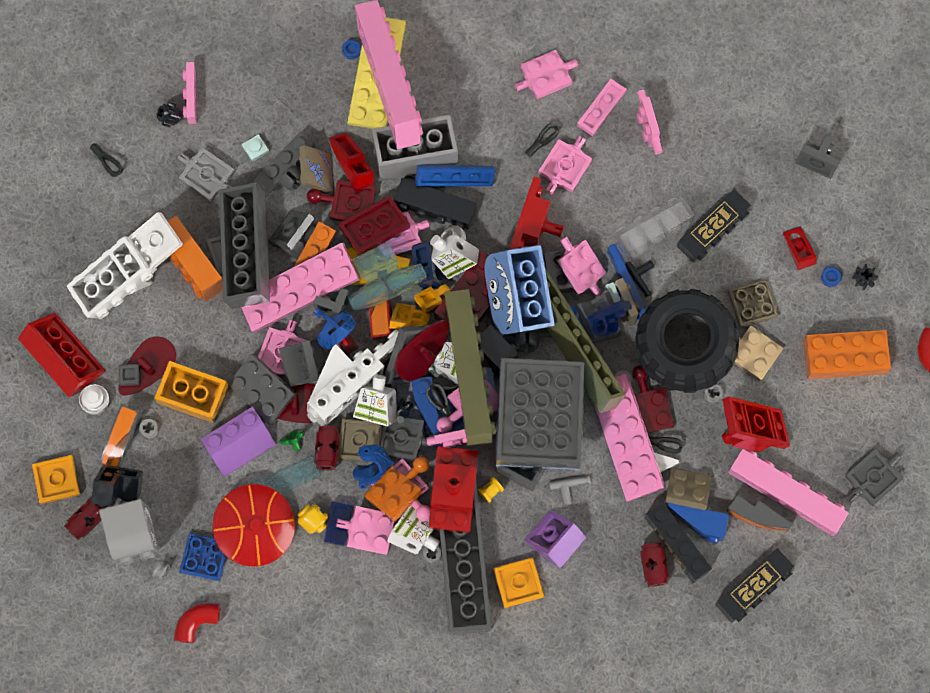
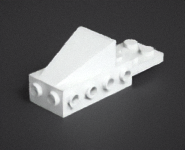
(124, 267)
(343, 380)

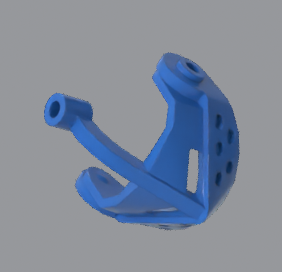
(328, 341)
(374, 472)

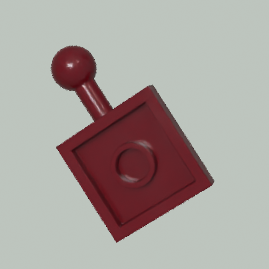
(346, 200)
(652, 404)

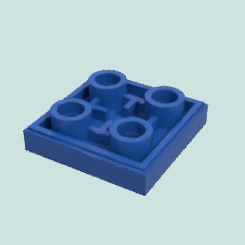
(202, 558)

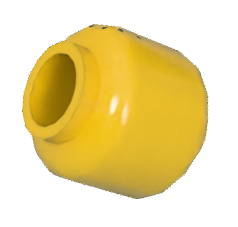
(312, 518)

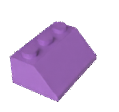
(238, 441)

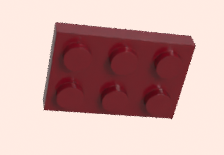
(374, 225)

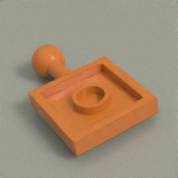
(395, 491)

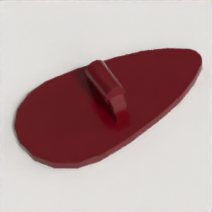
(421, 351)
(153, 359)
(297, 408)

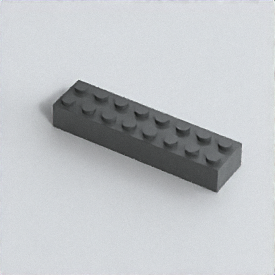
(465, 577)

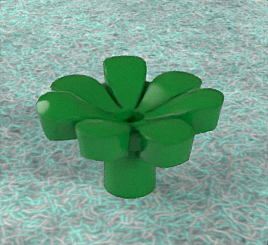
(293, 439)

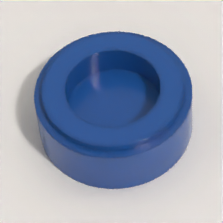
(351, 49)
(831, 276)

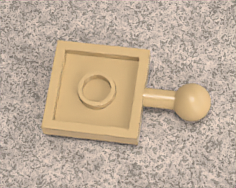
(756, 353)

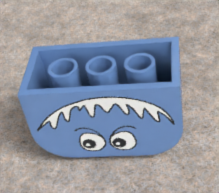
(518, 290)

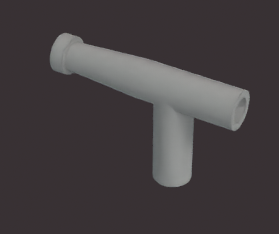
(565, 484)

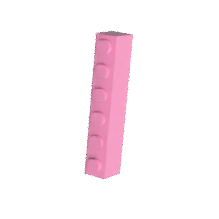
(788, 492)

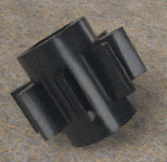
(169, 114)
(861, 279)

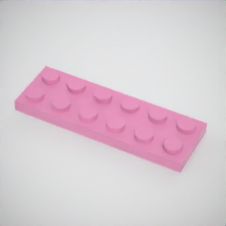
(301, 285)
(631, 446)

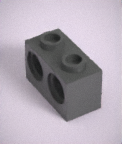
(556, 271)

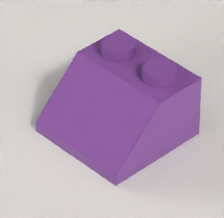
(555, 538)

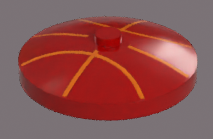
(253, 525)

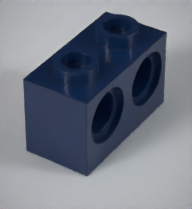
(422, 254)

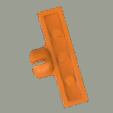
(317, 243)

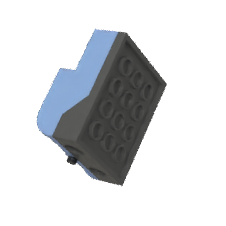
(540, 414)

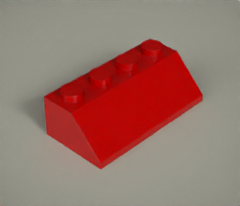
(61, 354)

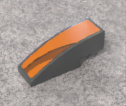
(120, 436)
(759, 516)

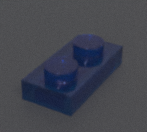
(334, 534)

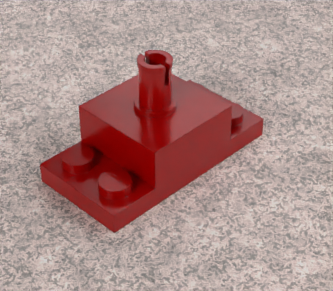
(534, 219)
(754, 425)
(453, 489)

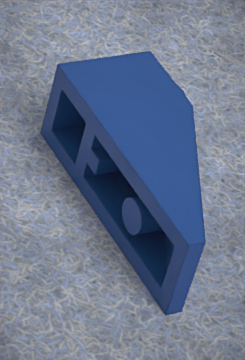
(705, 523)

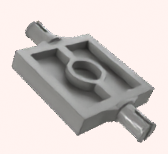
(205, 173)

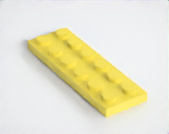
(366, 105)

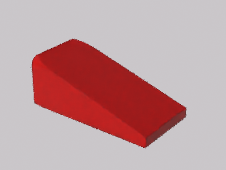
(800, 248)
(348, 344)

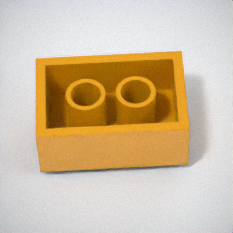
(191, 392)

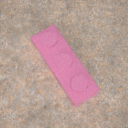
(189, 92)
(601, 107)

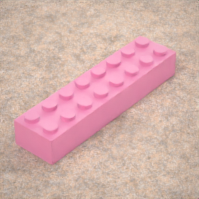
(388, 74)

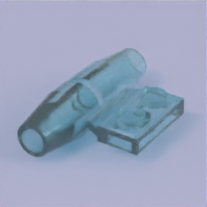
(383, 277)

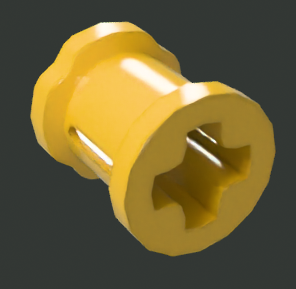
(490, 490)

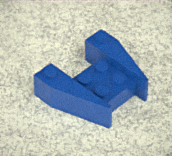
(429, 412)

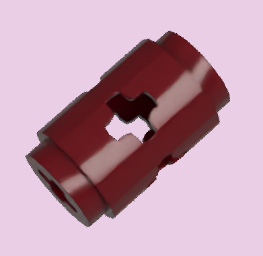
(325, 458)
(76, 522)
(649, 554)

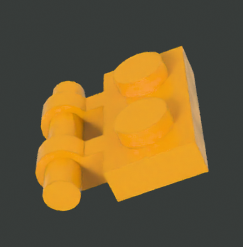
(407, 316)

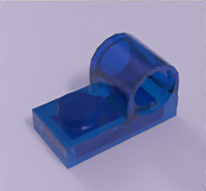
(608, 317)

